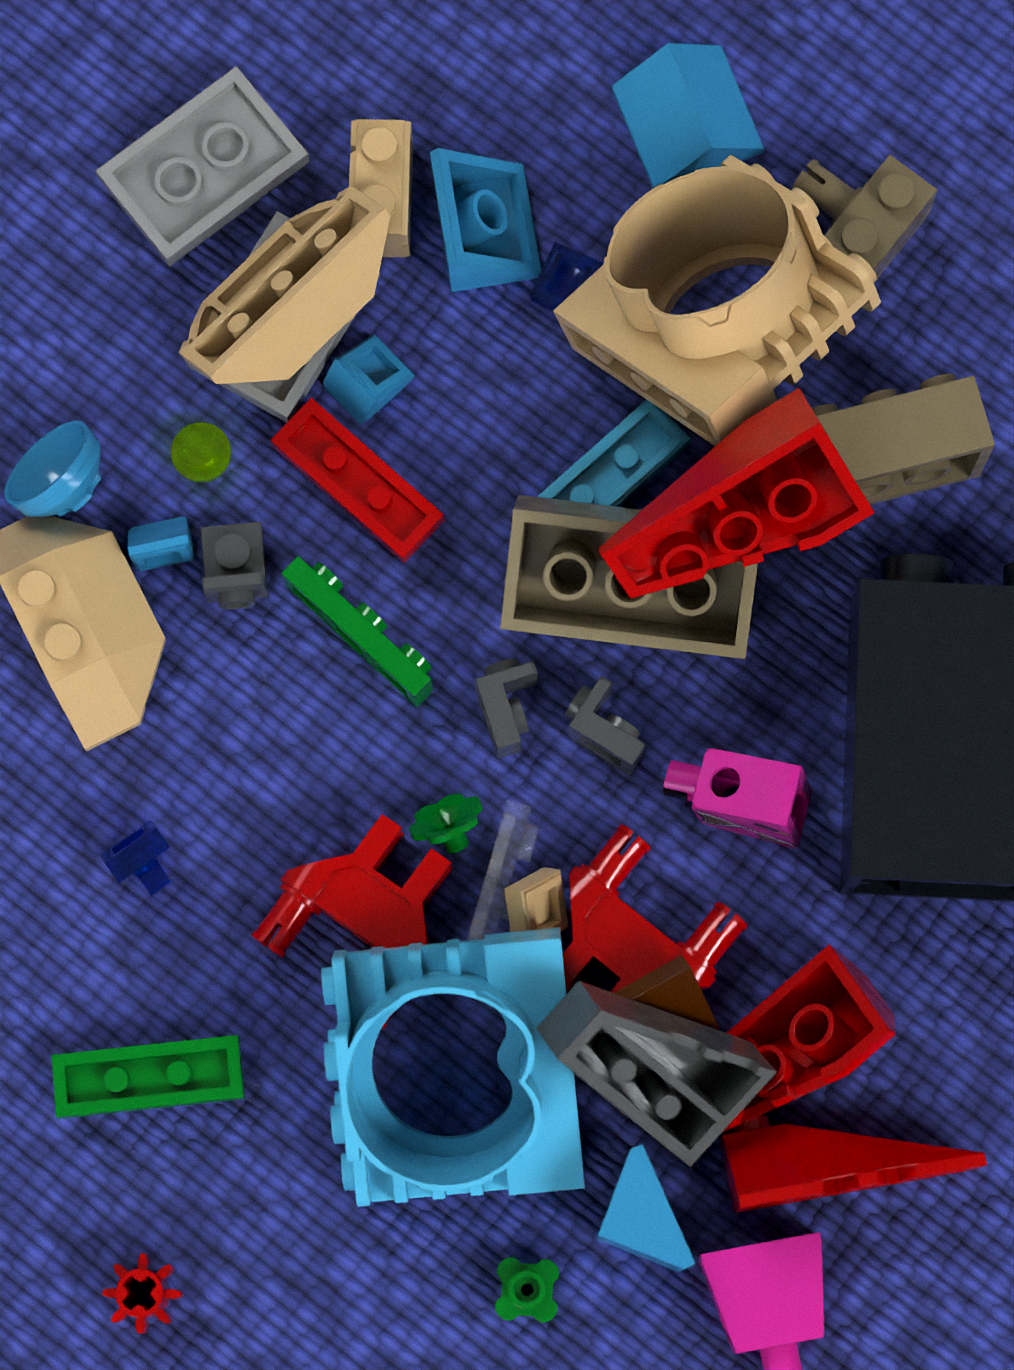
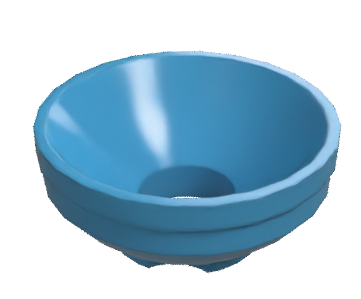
(56, 472)

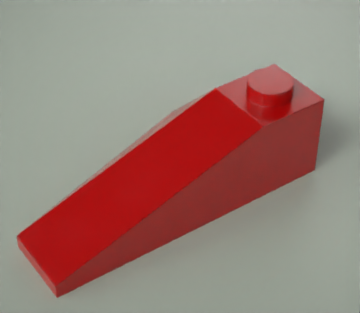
(751, 495)
(814, 1030)
(803, 1163)

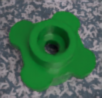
(514, 1276)

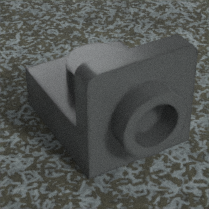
(234, 564)
(505, 717)
(608, 739)

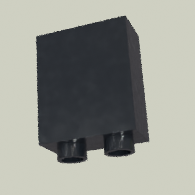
(929, 735)

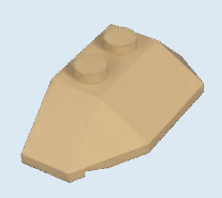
(291, 293)
(83, 622)

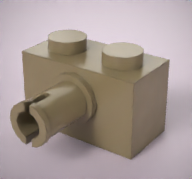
(873, 218)

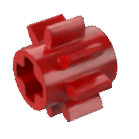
(125, 1293)

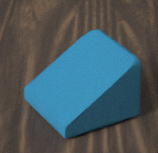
(366, 378)
(160, 544)

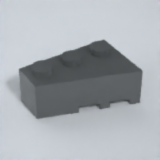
(655, 1066)

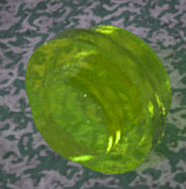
(201, 452)

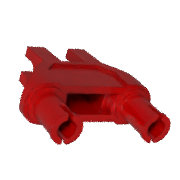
(357, 895)
(620, 938)

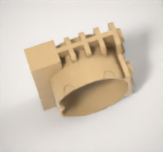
(725, 360)

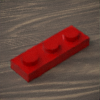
(357, 480)

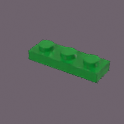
(360, 629)
(148, 1077)

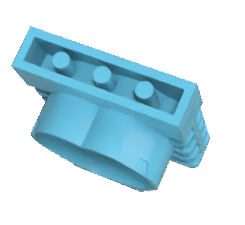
(525, 1148)

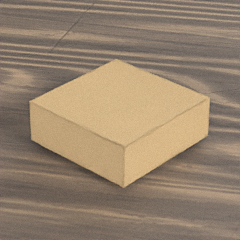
(537, 902)

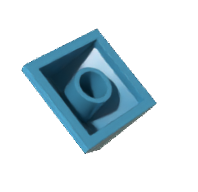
(685, 112)
(484, 220)
(641, 1217)

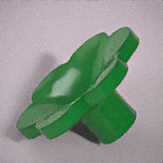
(447, 821)

